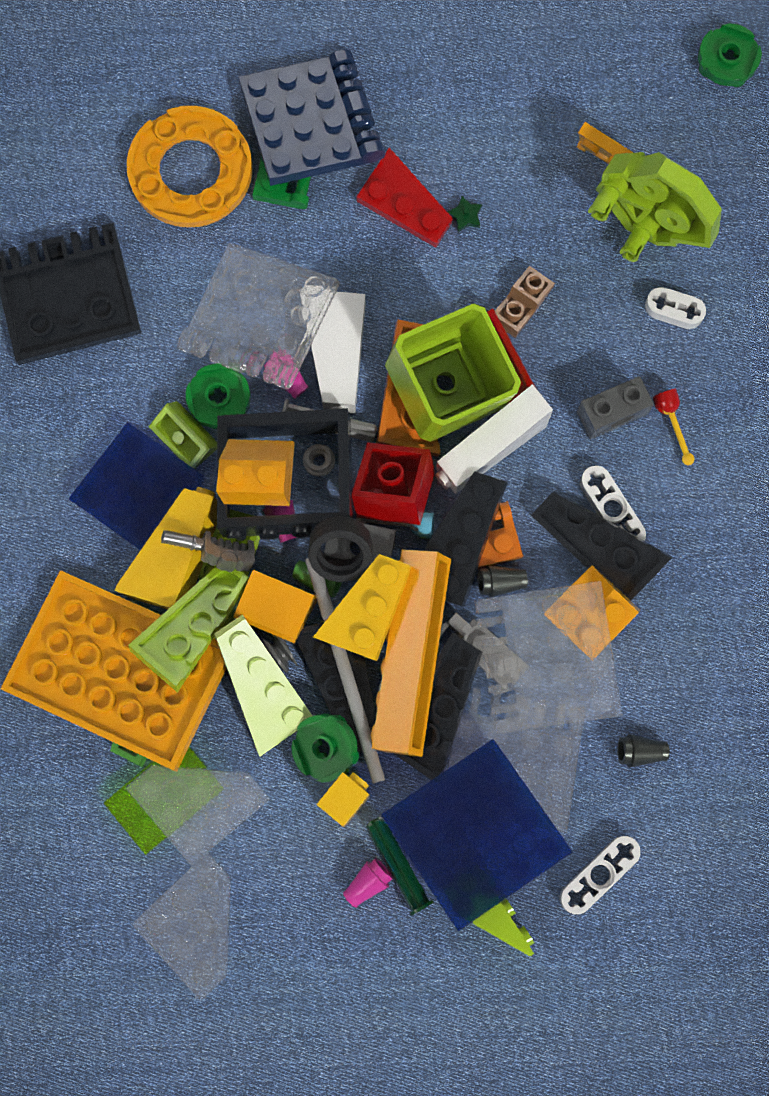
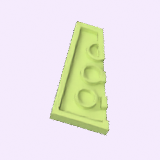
(263, 691)

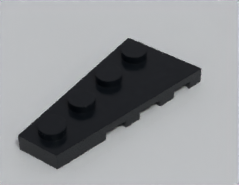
(466, 532)
(598, 542)
(326, 674)
(451, 687)

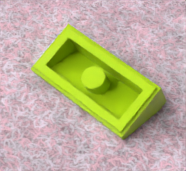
(183, 434)

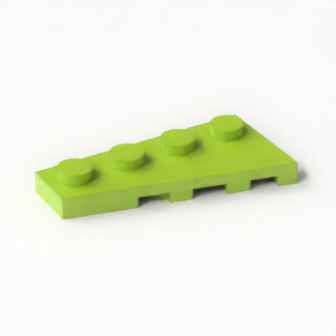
(186, 629)

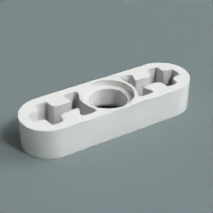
(616, 495)
(625, 864)

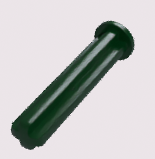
(398, 865)

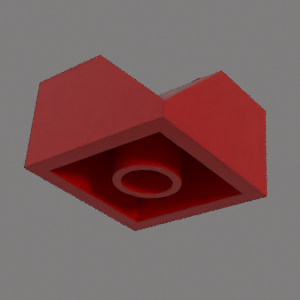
(393, 483)

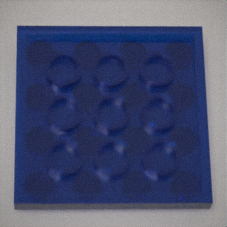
(476, 834)

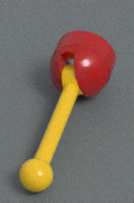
(668, 403)

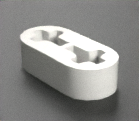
(673, 302)

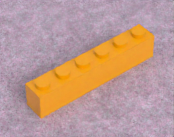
(411, 656)

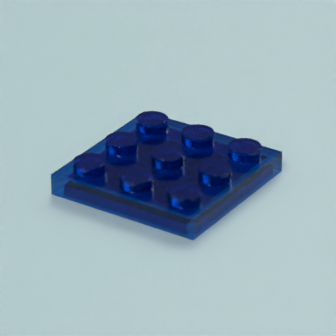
(134, 485)

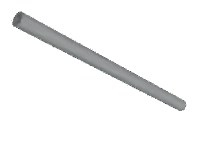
(348, 681)

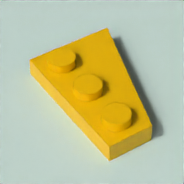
(367, 609)

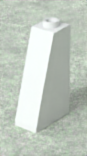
(339, 349)
(494, 439)

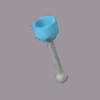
(424, 530)

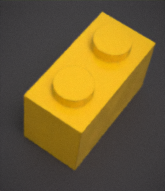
(344, 798)

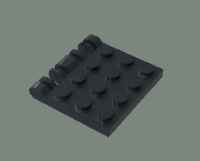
(68, 297)

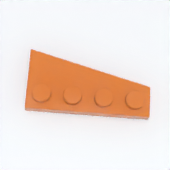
(394, 423)

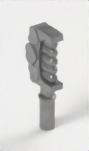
(216, 552)

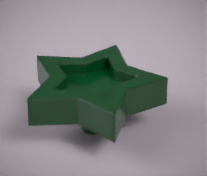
(466, 214)

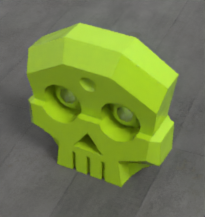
(656, 203)

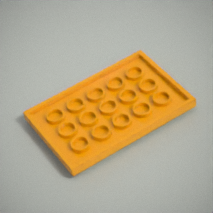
(84, 672)

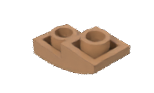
(523, 300)

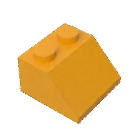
(256, 472)

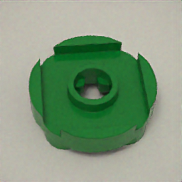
(717, 67)
(204, 385)
(342, 743)

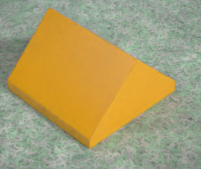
(275, 606)

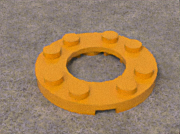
(191, 124)

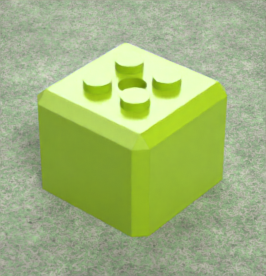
(467, 352)

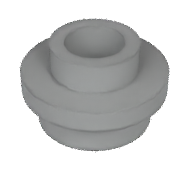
(315, 451)

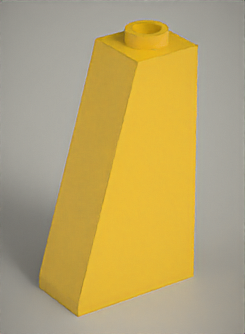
(167, 571)

